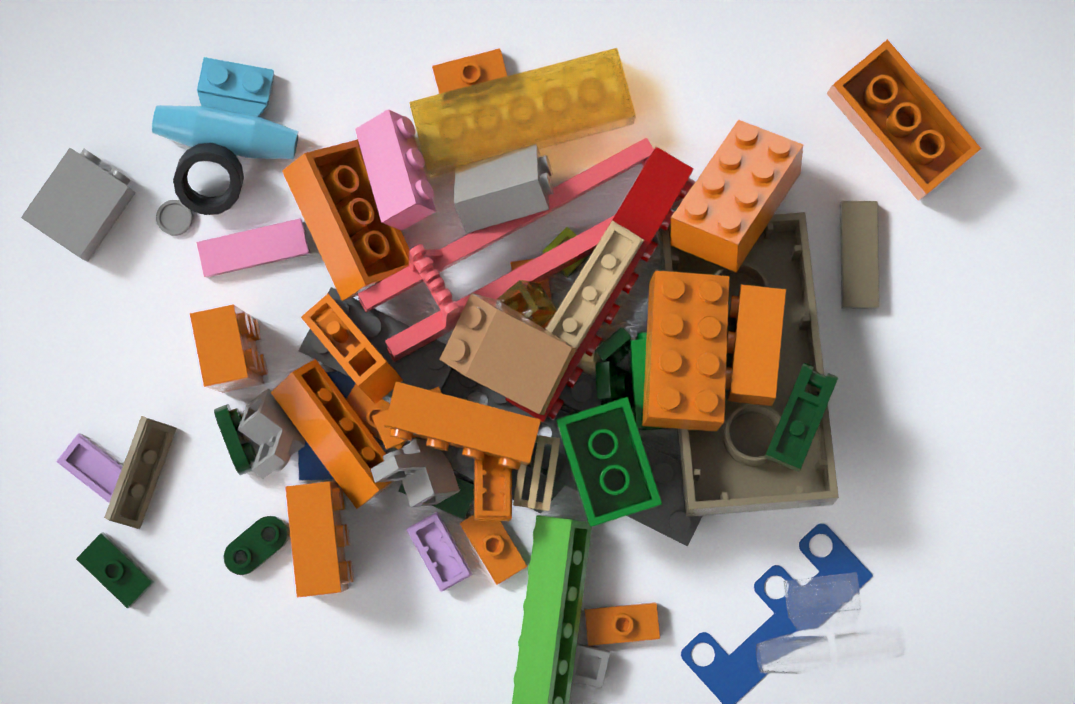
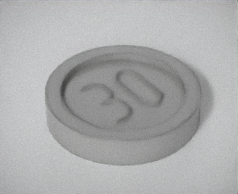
(174, 218)

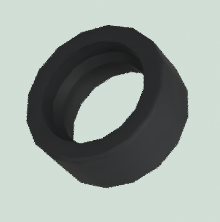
(200, 203)

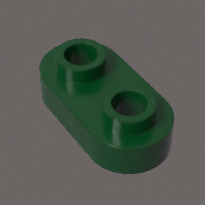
(241, 453)
(255, 545)

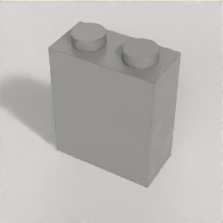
(502, 188)
(79, 203)

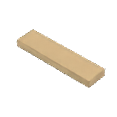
(594, 284)

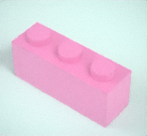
(395, 170)

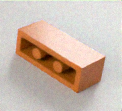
(755, 344)

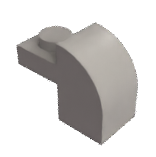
(273, 431)
(423, 471)

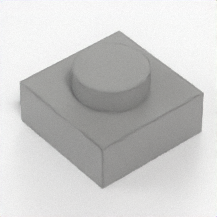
(590, 665)

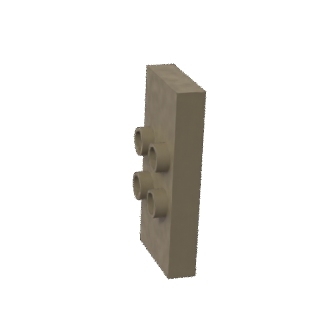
(727, 467)

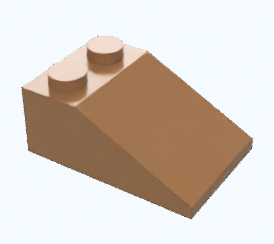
(507, 353)

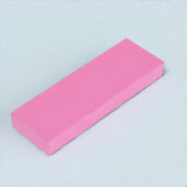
(253, 248)

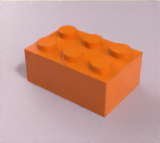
(228, 348)
(318, 538)

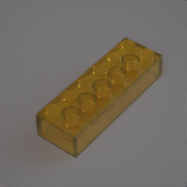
(522, 110)

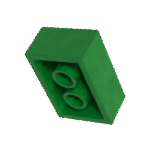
(608, 462)

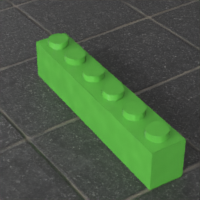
(552, 611)

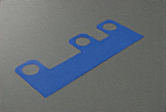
(736, 674)

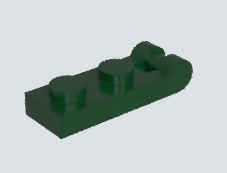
(800, 418)

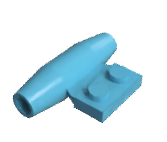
(229, 113)

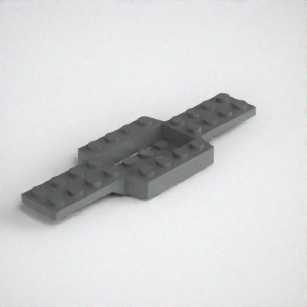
(427, 371)

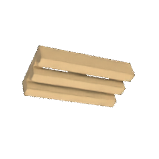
(531, 503)

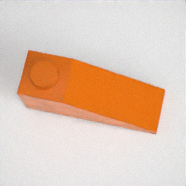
(351, 348)

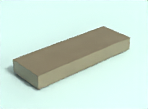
(859, 254)
(140, 472)

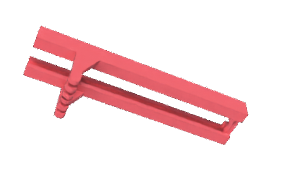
(428, 263)

